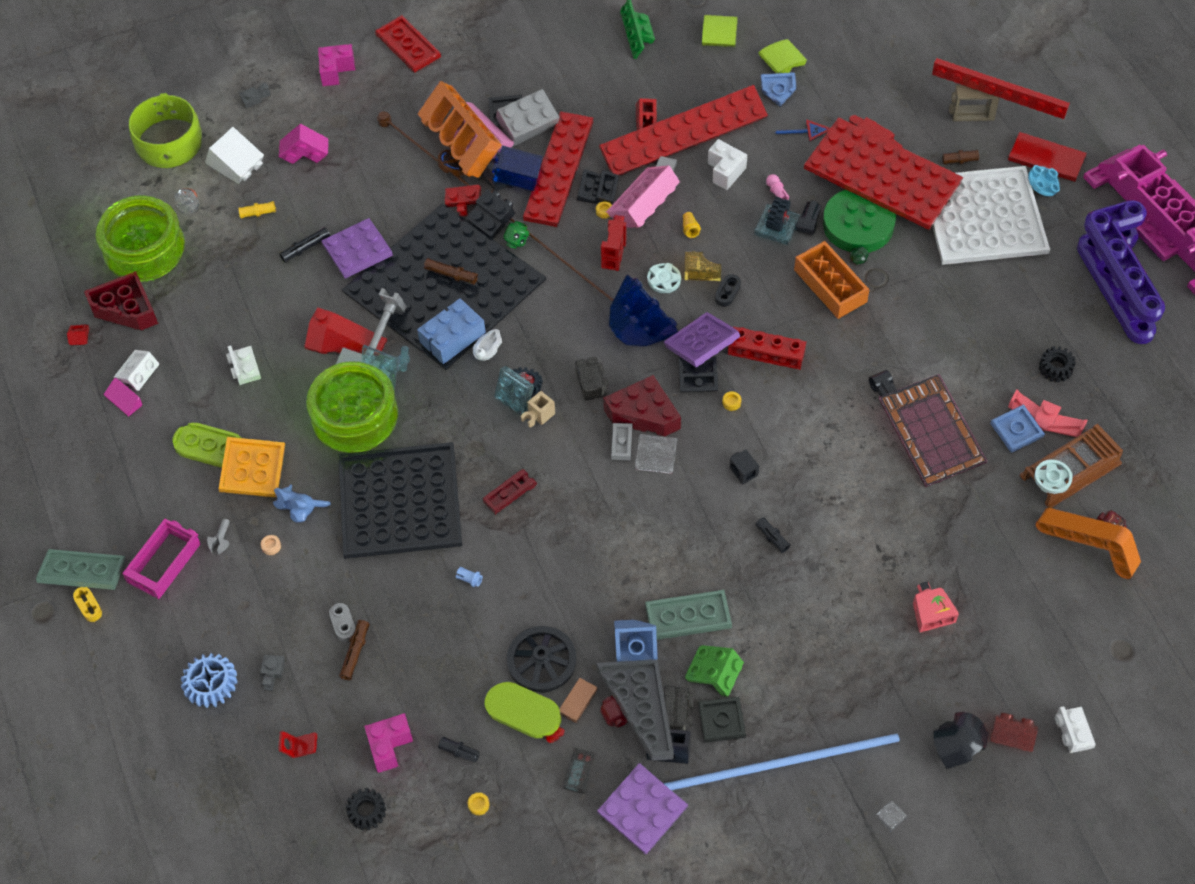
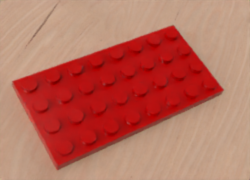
(883, 173)

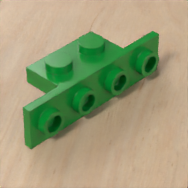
(637, 28)

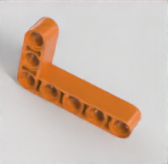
(1095, 533)

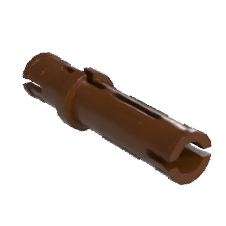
(454, 272)
(357, 640)

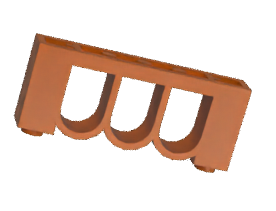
(483, 147)

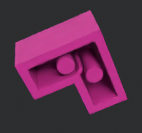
(335, 60)
(303, 142)
(384, 737)

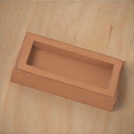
(578, 700)

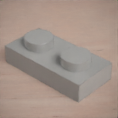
(621, 441)

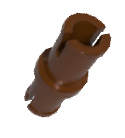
(960, 157)

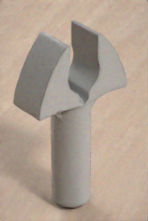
(219, 538)

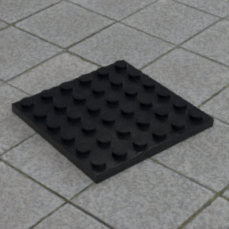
(399, 500)

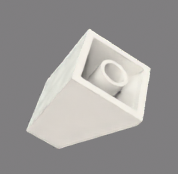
(234, 156)

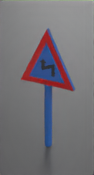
(813, 129)

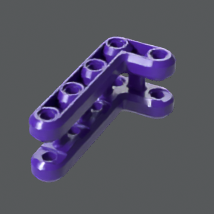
(1118, 271)

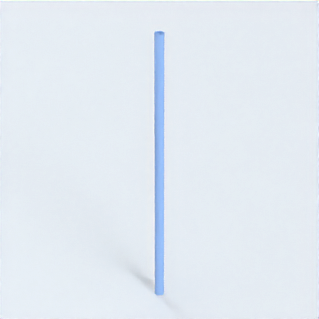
(782, 762)

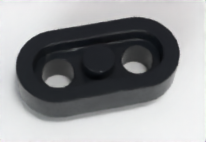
(726, 291)

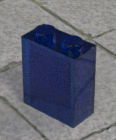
(517, 168)

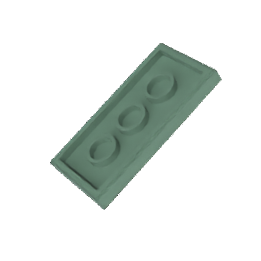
(81, 569)
(689, 614)

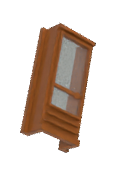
(1087, 457)

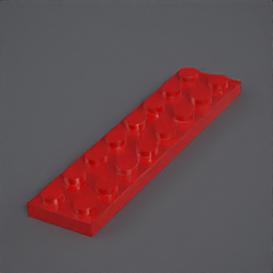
(558, 169)

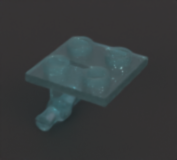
(385, 362)

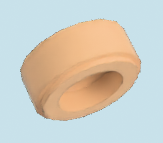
(270, 545)

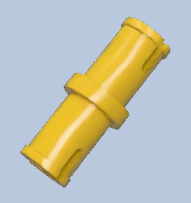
(257, 209)

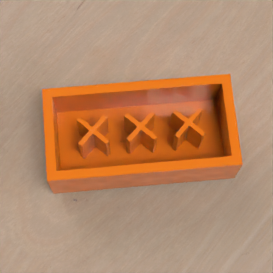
(831, 279)

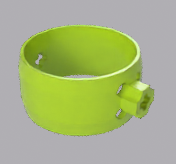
(180, 150)

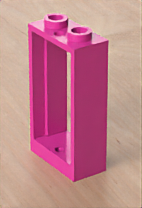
(143, 583)

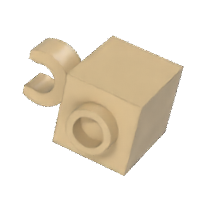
(540, 409)

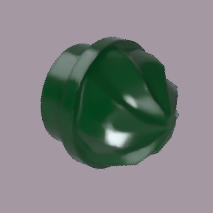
(859, 255)

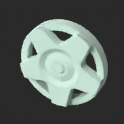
(664, 277)
(1053, 477)

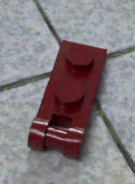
(509, 491)

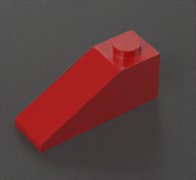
(645, 112)

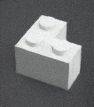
(727, 163)

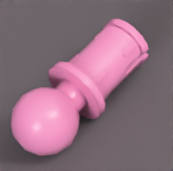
(776, 186)

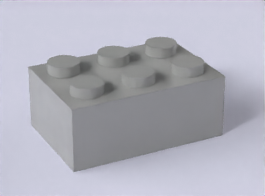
(527, 117)

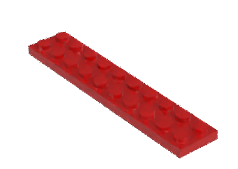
(683, 131)

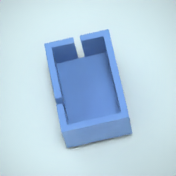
(451, 331)

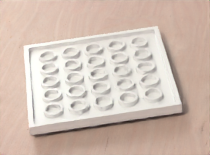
(990, 218)

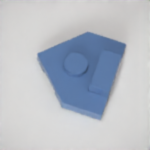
(778, 86)

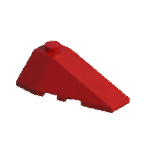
(333, 332)

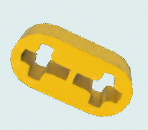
(91, 602)

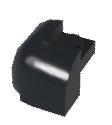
(960, 739)

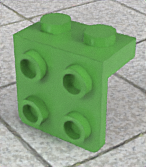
(715, 667)

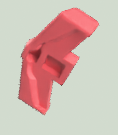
(1048, 417)

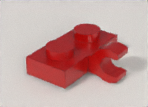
(462, 197)

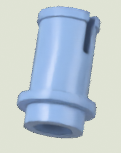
(470, 577)

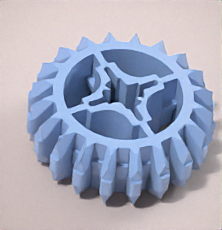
(193, 681)

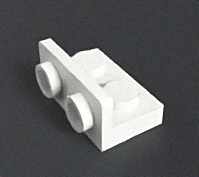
(244, 364)
(137, 369)
(1075, 729)

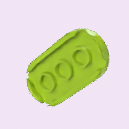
(202, 443)
(522, 710)

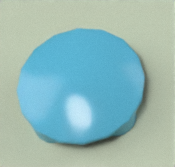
(1044, 180)

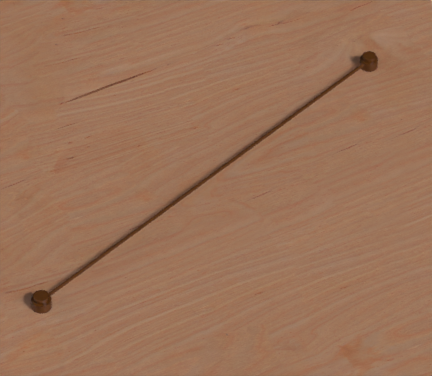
(384, 120)

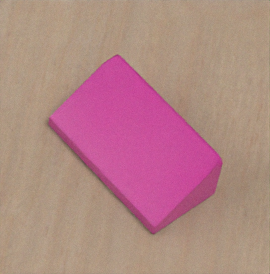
(123, 397)

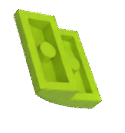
(719, 30)
(782, 56)

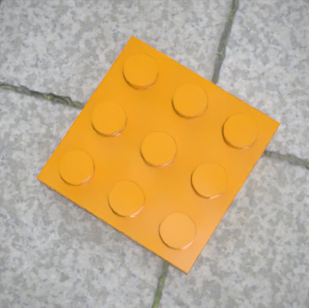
(251, 467)

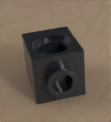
(744, 466)

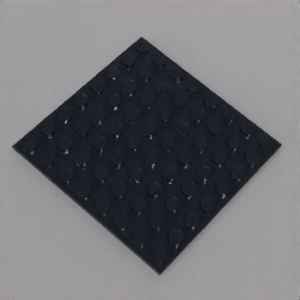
(452, 240)

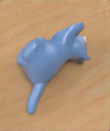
(298, 504)

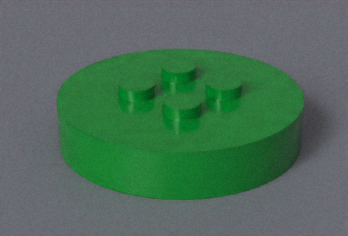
(857, 222)

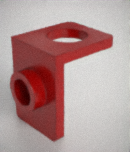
(299, 745)

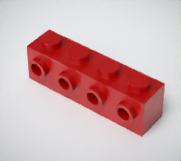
(768, 348)

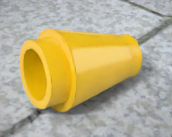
(690, 225)

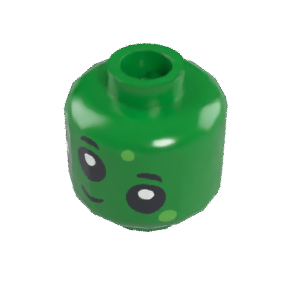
(516, 234)

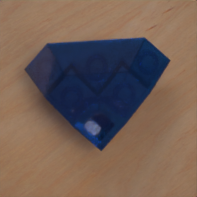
(637, 316)

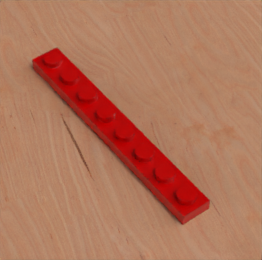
(1000, 88)

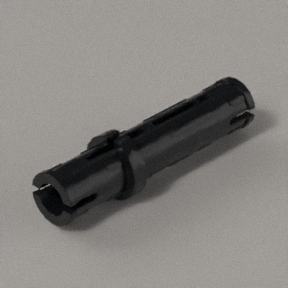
(298, 248)

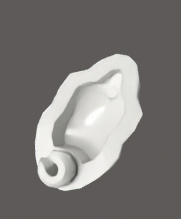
(487, 345)

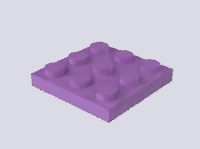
(357, 248)
(702, 339)
(642, 808)

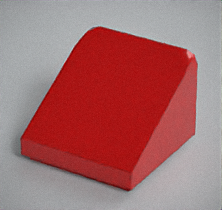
(78, 334)

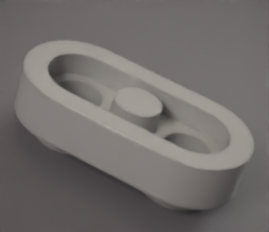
(342, 620)

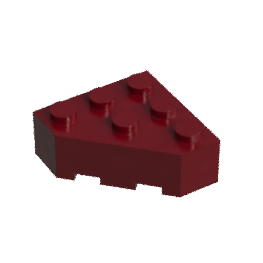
(122, 302)
(644, 407)

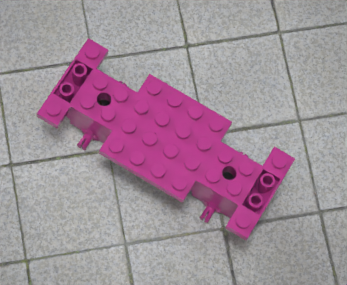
(1170, 209)

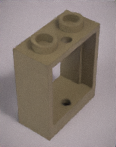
(972, 112)

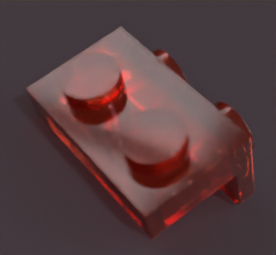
(1014, 732)

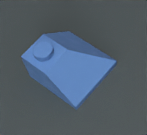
(635, 640)

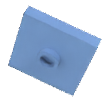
(1017, 428)

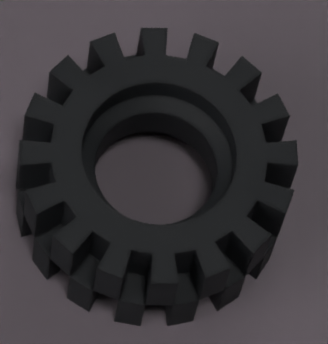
(1054, 372)
(370, 820)

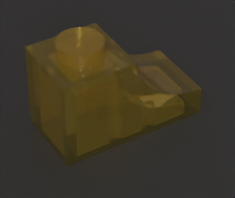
(700, 268)

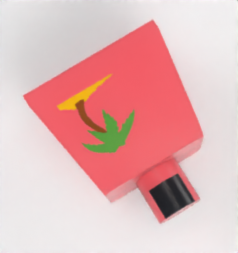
(933, 608)

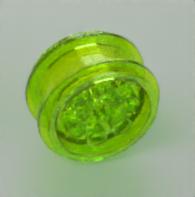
(130, 226)
(364, 385)

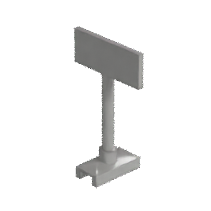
(391, 304)

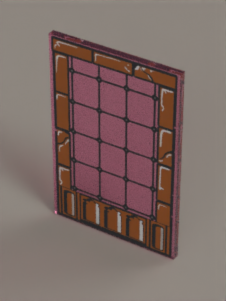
(932, 430)

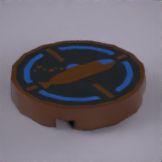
(448, 163)

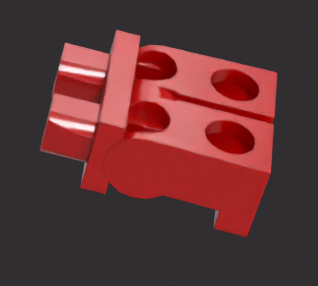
(613, 249)

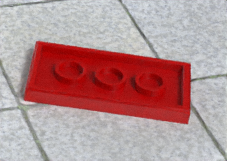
(408, 43)
(1036, 151)

